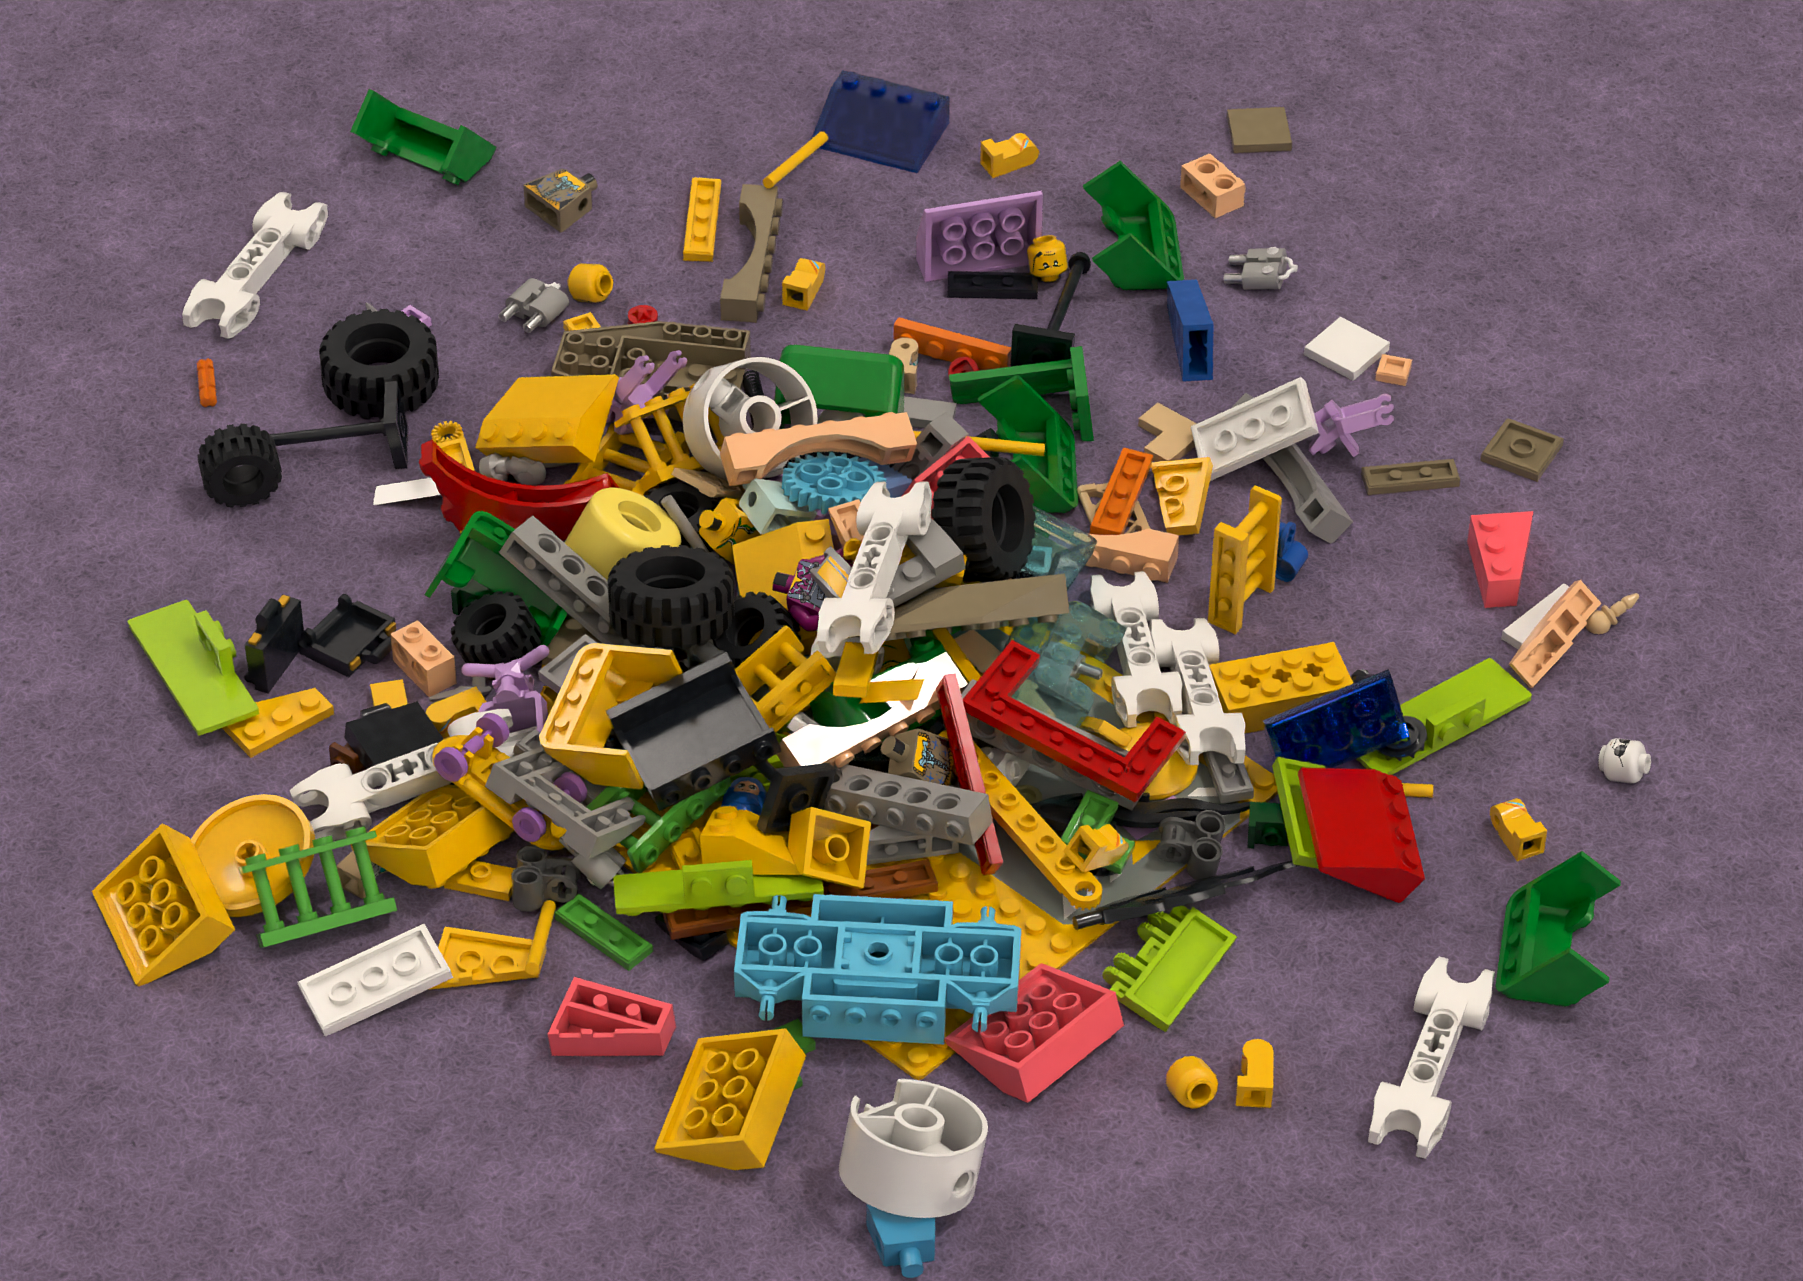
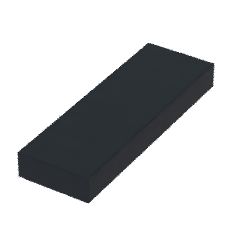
(992, 285)

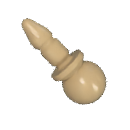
(1601, 621)

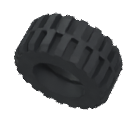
(376, 339)
(987, 515)
(671, 597)

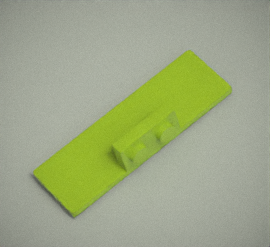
(195, 665)
(1456, 710)
(707, 886)

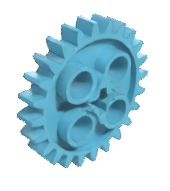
(828, 480)

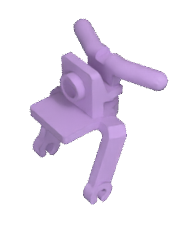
(631, 392)
(1348, 420)
(514, 689)

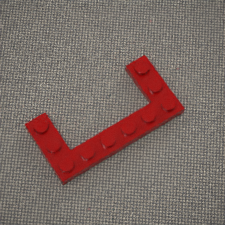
(1128, 775)

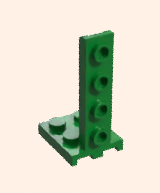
(1042, 377)

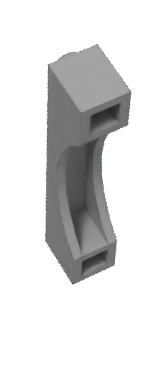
(1311, 496)

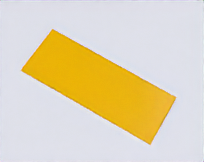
(893, 690)

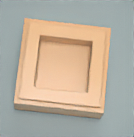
(1393, 370)

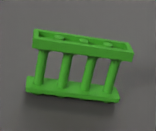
(664, 828)
(341, 911)

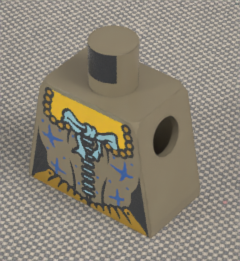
(560, 197)
(919, 756)

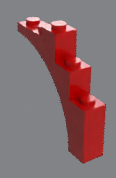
(469, 491)

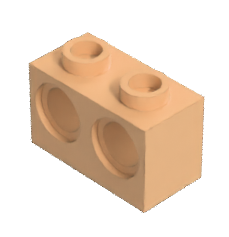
(1212, 185)
(423, 658)

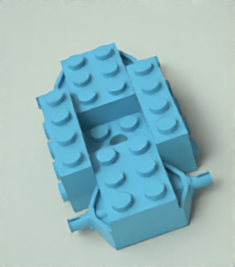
(877, 966)

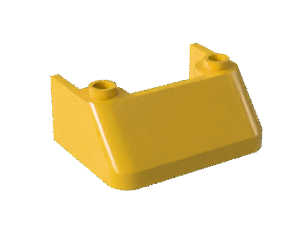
(578, 720)

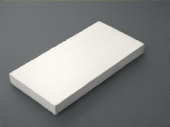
(1256, 428)
(375, 980)

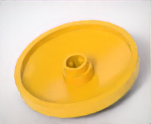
(245, 830)

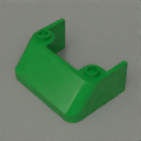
(420, 139)
(1146, 231)
(846, 380)
(1028, 418)
(478, 557)
(848, 711)
(1538, 933)

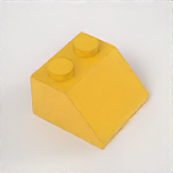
(829, 846)

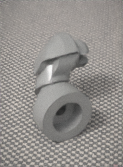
(522, 469)

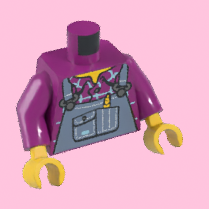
(803, 593)

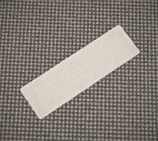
(405, 491)

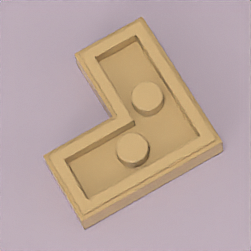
(1172, 432)

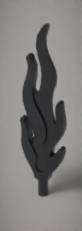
(1060, 809)
(1163, 899)

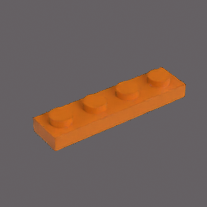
(952, 345)
(1121, 493)

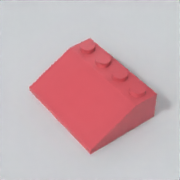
(1052, 1031)

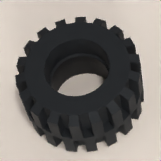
(238, 447)
(689, 500)
(751, 616)
(495, 630)

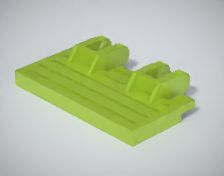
(1294, 810)
(1176, 963)

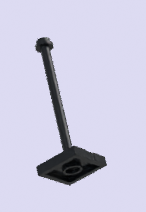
(1043, 345)
(392, 425)
(792, 791)

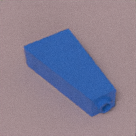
(1191, 329)

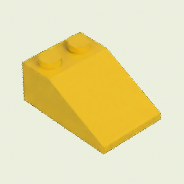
(735, 837)

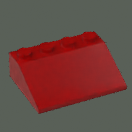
(1362, 829)

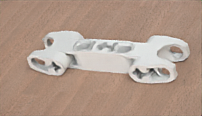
(235, 294)
(864, 604)
(1143, 684)
(1202, 718)
(352, 795)
(1415, 1102)

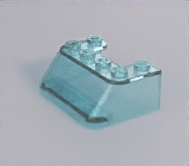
(1059, 644)

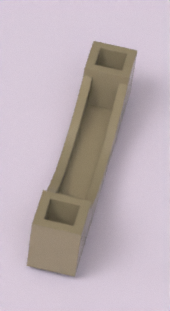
(742, 294)

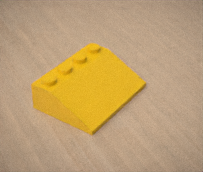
(550, 419)
(779, 551)
(435, 836)
(162, 906)
(732, 1099)

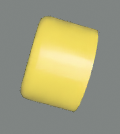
(617, 525)

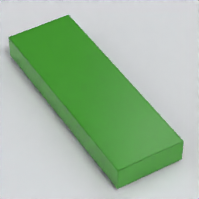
(604, 932)

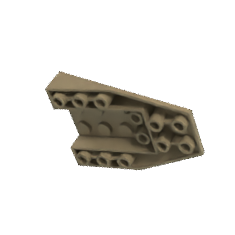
(617, 347)
(982, 606)

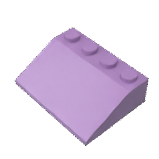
(978, 235)

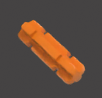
(206, 382)

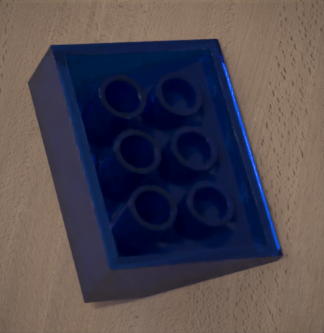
(882, 121)
(1339, 724)

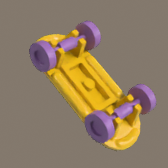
(468, 763)

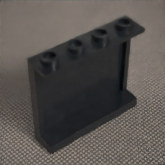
(692, 731)

